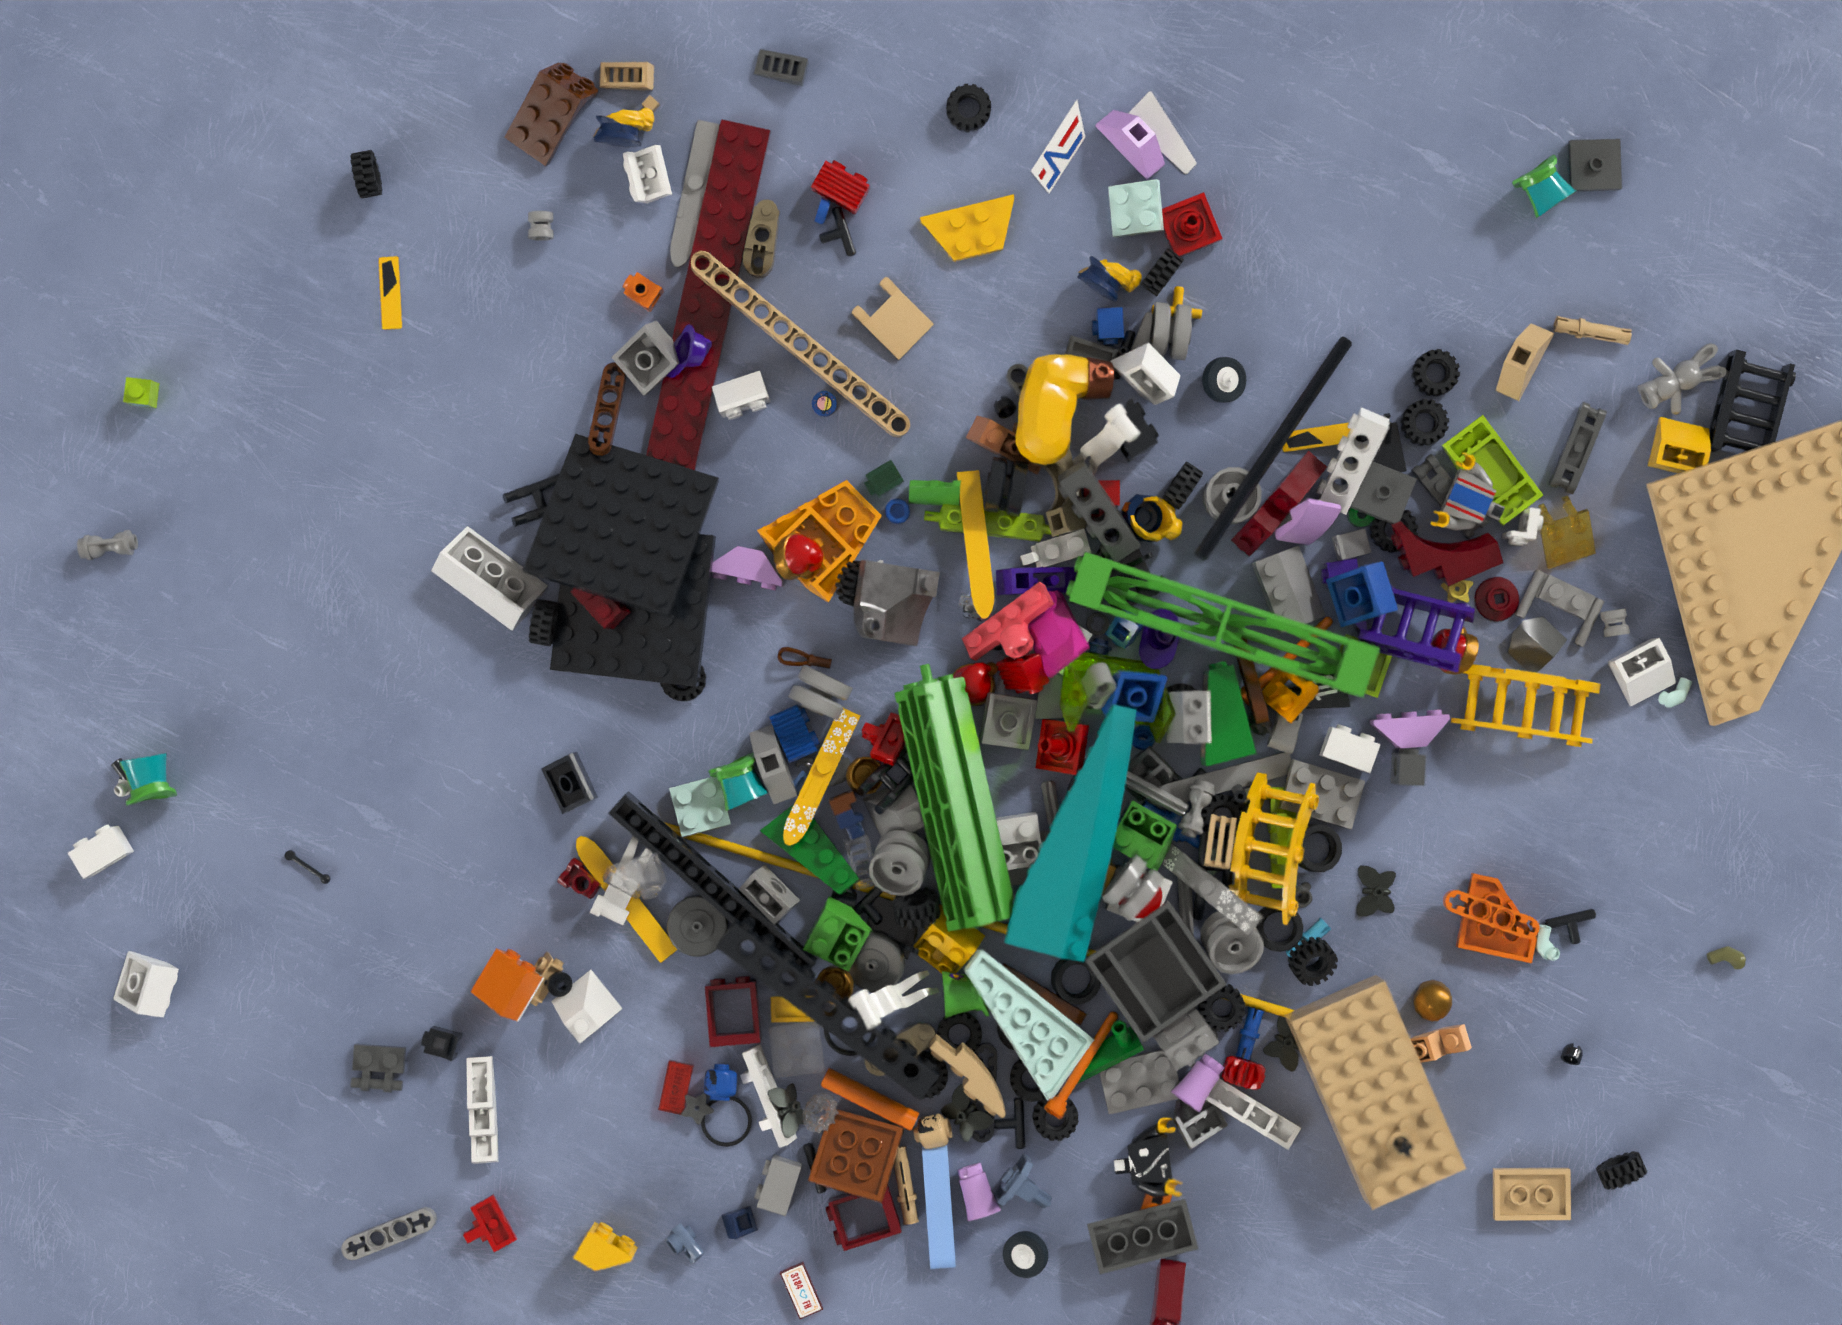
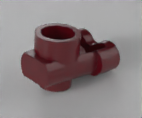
(576, 876)

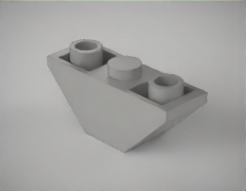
(772, 764)

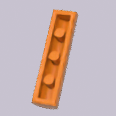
(869, 1099)

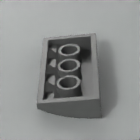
(1142, 1236)

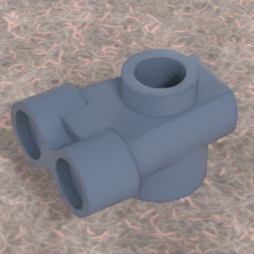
(683, 1240)

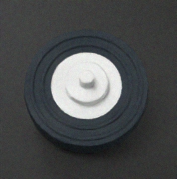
(1224, 379)
(1025, 1254)

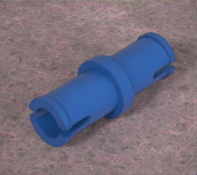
(1249, 1033)

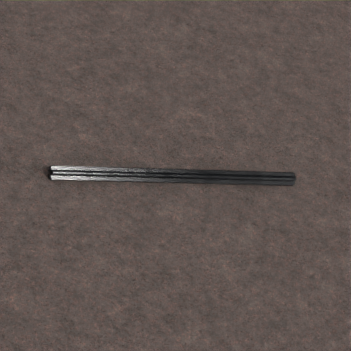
(1273, 449)

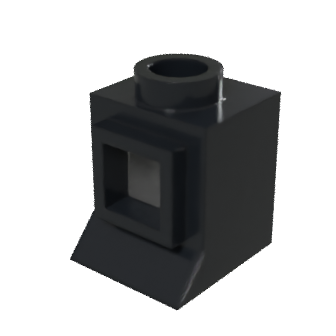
(441, 1042)

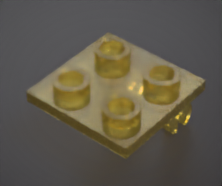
(1566, 537)

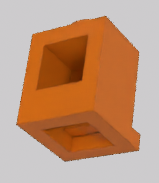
(646, 299)

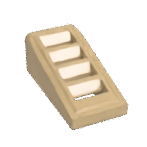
(647, 75)

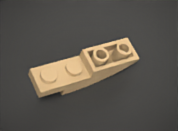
(978, 1080)

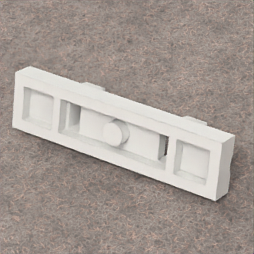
(762, 1077)

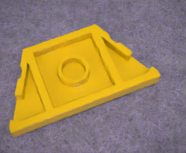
(971, 228)

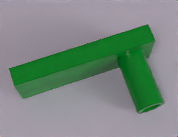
(1114, 1050)

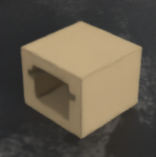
(650, 103)

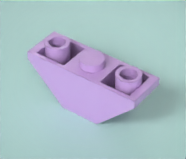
(1133, 141)
(747, 566)
(1410, 729)

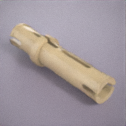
(1582, 328)
(909, 1214)

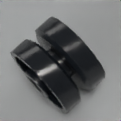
(1005, 486)

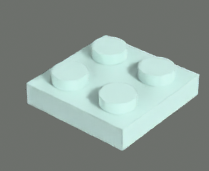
(1136, 208)
(699, 806)

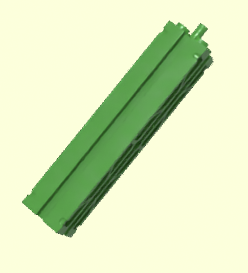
(955, 801)

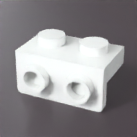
(647, 174)
(1529, 524)

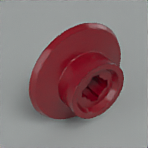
(1485, 599)

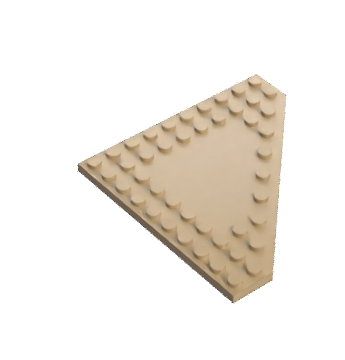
(1749, 557)

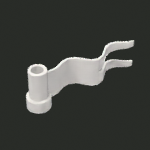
(1109, 439)
(614, 901)
(889, 999)

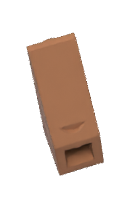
(998, 441)

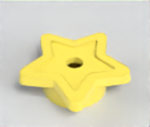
(1462, 594)

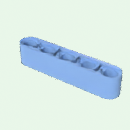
(938, 1207)

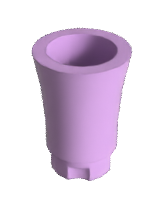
(1198, 1082)
(977, 1192)

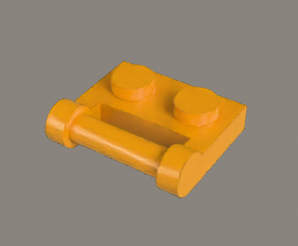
(1284, 700)

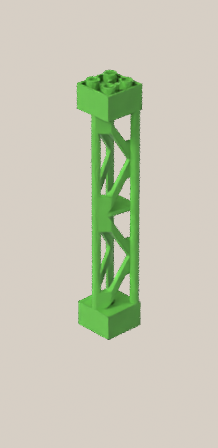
(1350, 667)

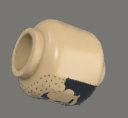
(933, 1131)

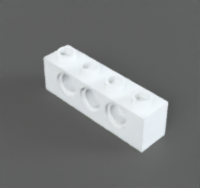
(1367, 424)

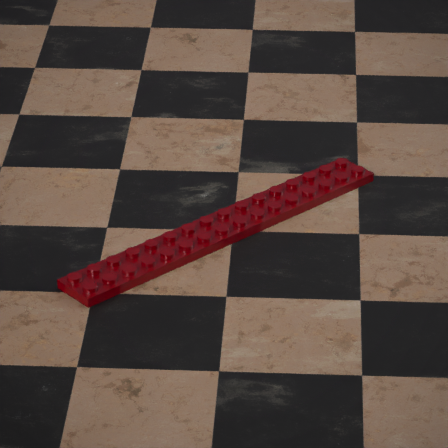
(723, 234)

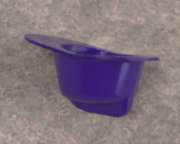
(690, 350)
(1156, 646)

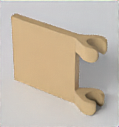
(897, 322)

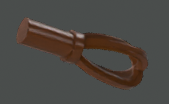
(811, 659)

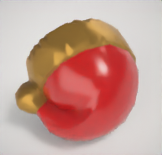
(797, 556)
(1466, 646)
(978, 680)

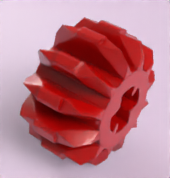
(1243, 1072)

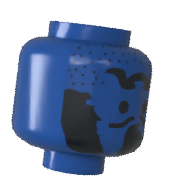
(720, 1083)

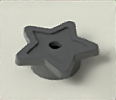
(704, 1108)

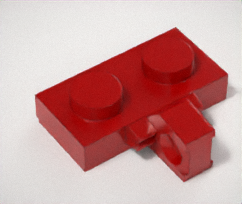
(886, 739)
(490, 1224)

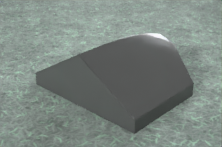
(1535, 643)
(1150, 767)
(1197, 1126)

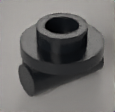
(848, 898)

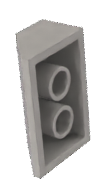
(1288, 586)

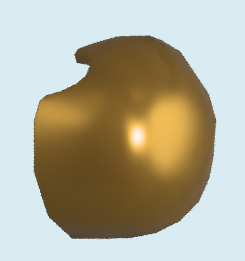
(859, 771)
(839, 979)
(1432, 1000)

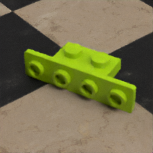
(1280, 836)

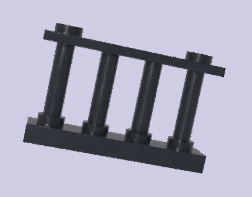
(1731, 389)

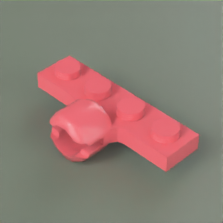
(1010, 625)

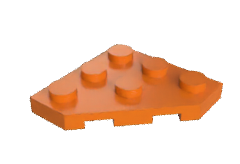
(1487, 939)

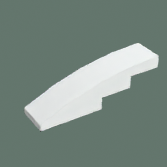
(482, 1110)
(1253, 1113)

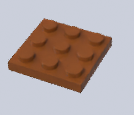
(856, 1156)

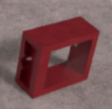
(732, 1038)
(841, 1235)

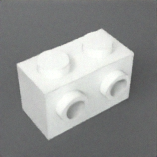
(1349, 748)
(100, 851)

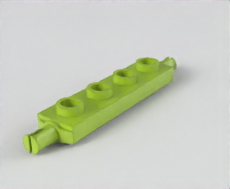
(1026, 527)

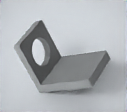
(1351, 544)

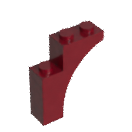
(1277, 505)
(1448, 560)
(1168, 1293)

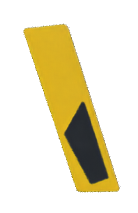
(390, 292)
(1316, 437)

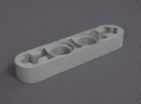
(389, 1233)

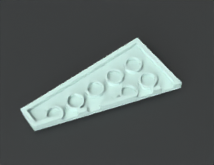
(1038, 1032)

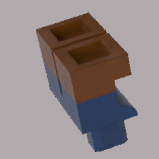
(845, 814)

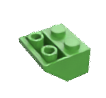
(1144, 835)
(837, 934)

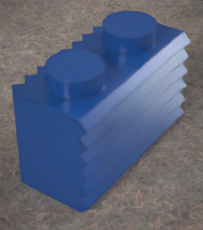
(794, 734)

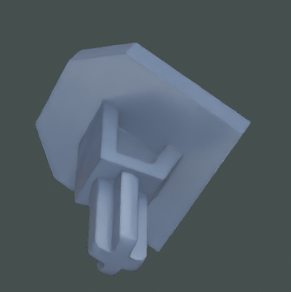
(1017, 1182)

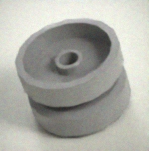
(1172, 331)
(1223, 483)
(820, 692)
(899, 863)
(1135, 890)
(1229, 946)

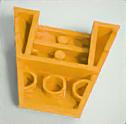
(835, 520)

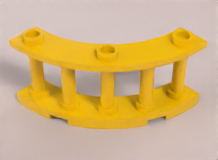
(1532, 681)
(1246, 843)

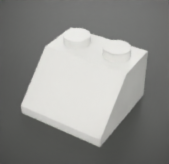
(146, 984)

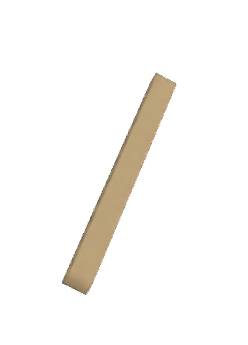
(794, 332)

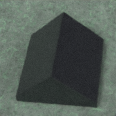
(569, 782)

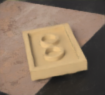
(1531, 1194)

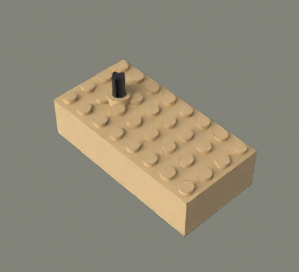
(1375, 1091)

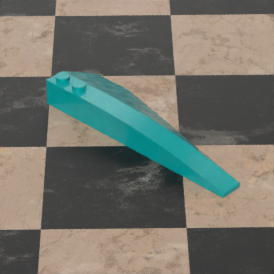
(1065, 884)

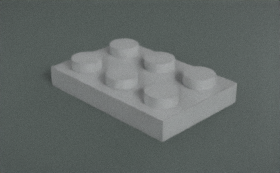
(1337, 793)
(1139, 1082)

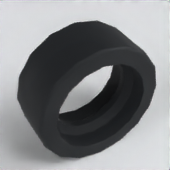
(1334, 853)
(1288, 943)
(1080, 998)

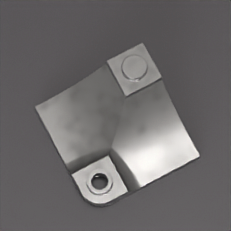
(893, 601)

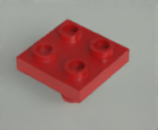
(1190, 225)
(1060, 748)

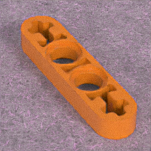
(1491, 913)

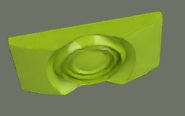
(1512, 483)

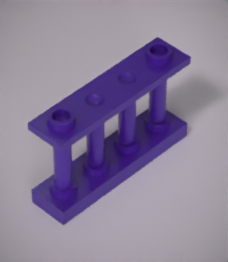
(1422, 651)

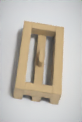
(1222, 820)

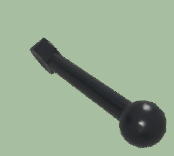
(290, 855)

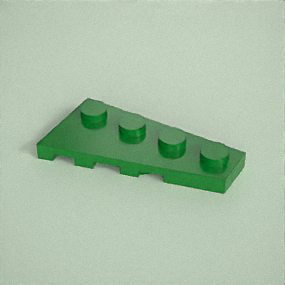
(815, 853)

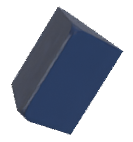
(739, 1222)

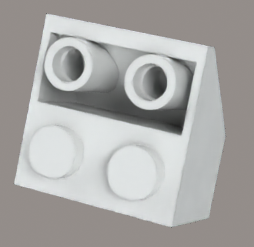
(1148, 373)
(741, 395)
(1643, 670)
(1019, 839)

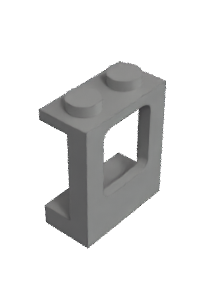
(1186, 1039)

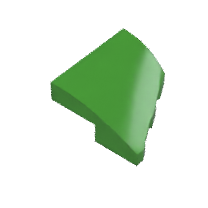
(934, 492)

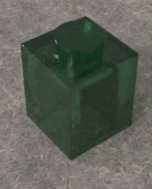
(883, 479)

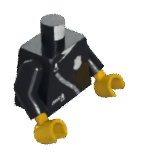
(1150, 1161)

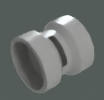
(540, 225)
(1614, 617)

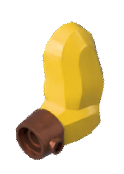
(1050, 401)

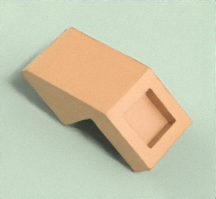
(1440, 1042)

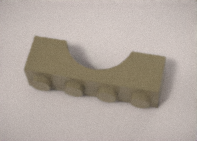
(1061, 515)

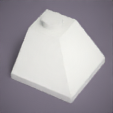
(586, 1006)

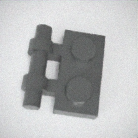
(378, 1059)

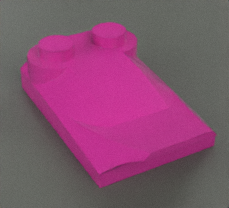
(1057, 635)

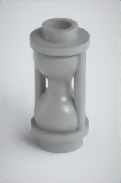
(95, 546)
(1200, 797)

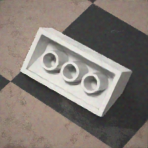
(488, 578)

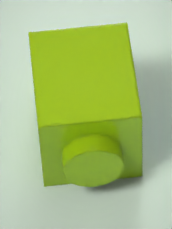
(141, 392)

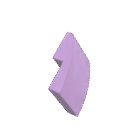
(1308, 522)

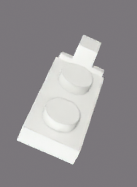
(1057, 549)

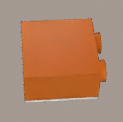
(507, 984)

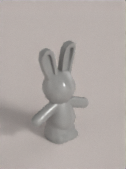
(1684, 376)

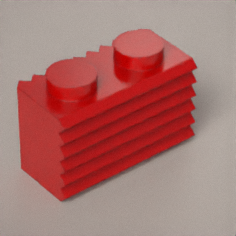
(840, 186)
(1023, 673)

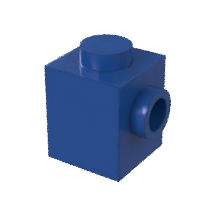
(1108, 326)

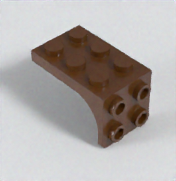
(549, 111)

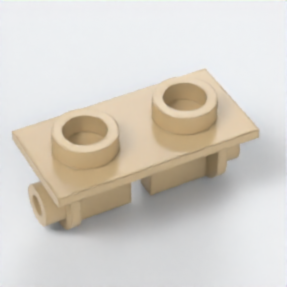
(545, 967)

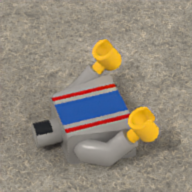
(1468, 498)

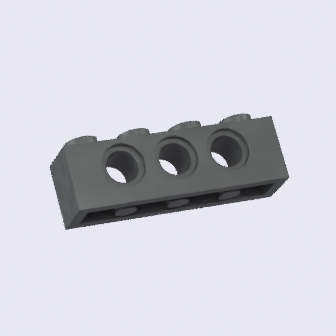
(1080, 477)

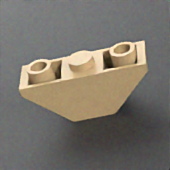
(1523, 361)

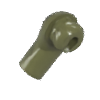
(1728, 954)

